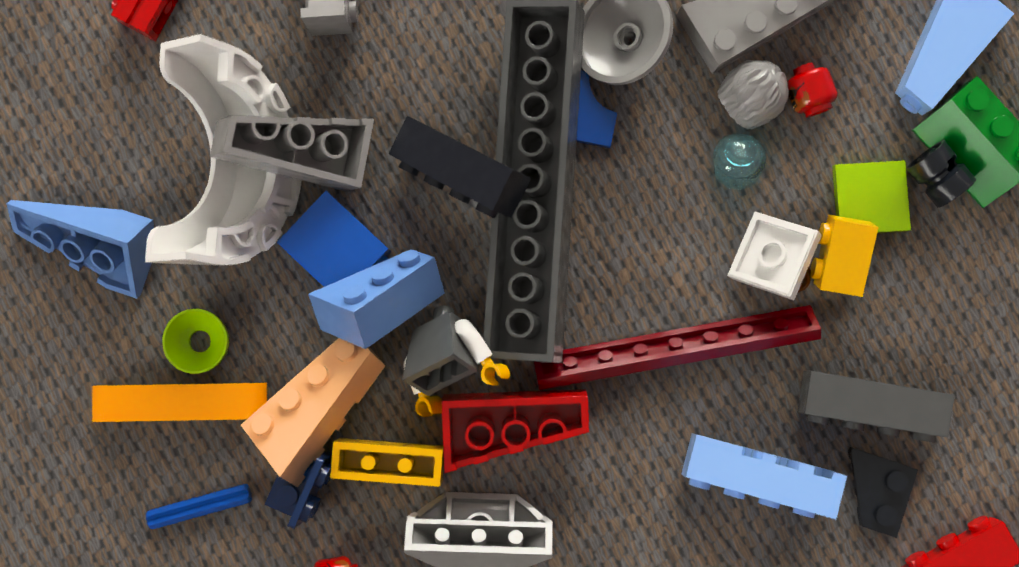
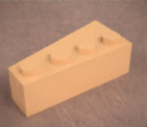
(311, 407)

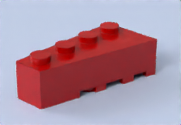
(508, 422)

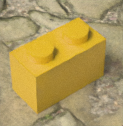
(844, 255)

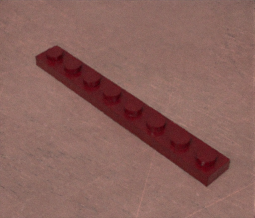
(680, 346)

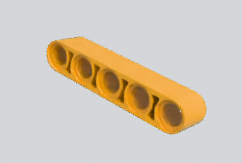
(177, 402)

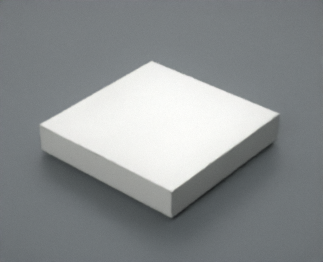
(774, 255)

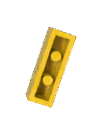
(387, 462)

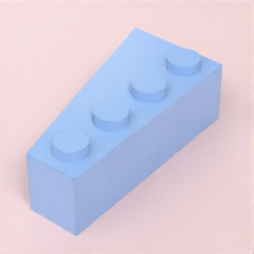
(764, 476)

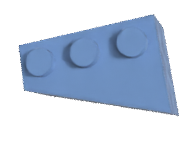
(377, 298)

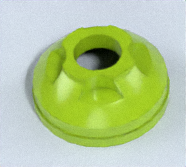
(178, 335)

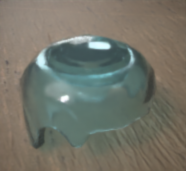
(738, 161)

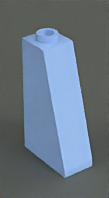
(947, 47)

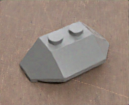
(478, 531)

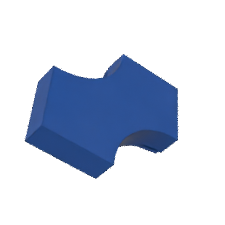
(594, 121)

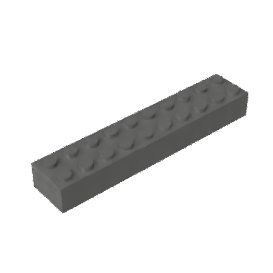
(538, 140)

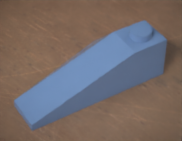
(99, 238)

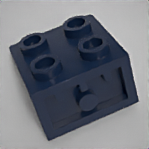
(301, 501)

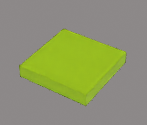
(873, 194)

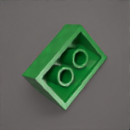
(981, 136)

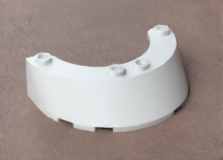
(241, 204)

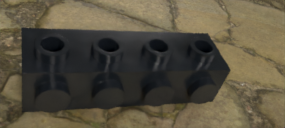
(460, 168)

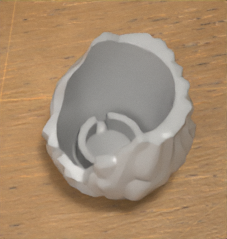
(754, 93)

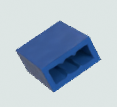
(332, 242)

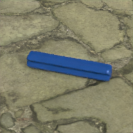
(198, 506)

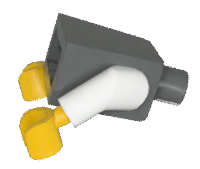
(443, 354)

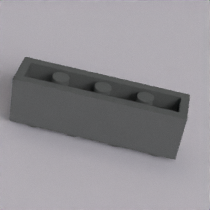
(876, 404)

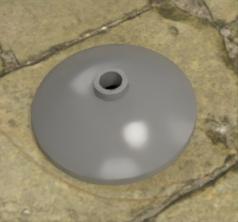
(607, 33)

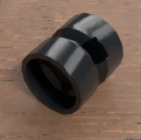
(941, 174)

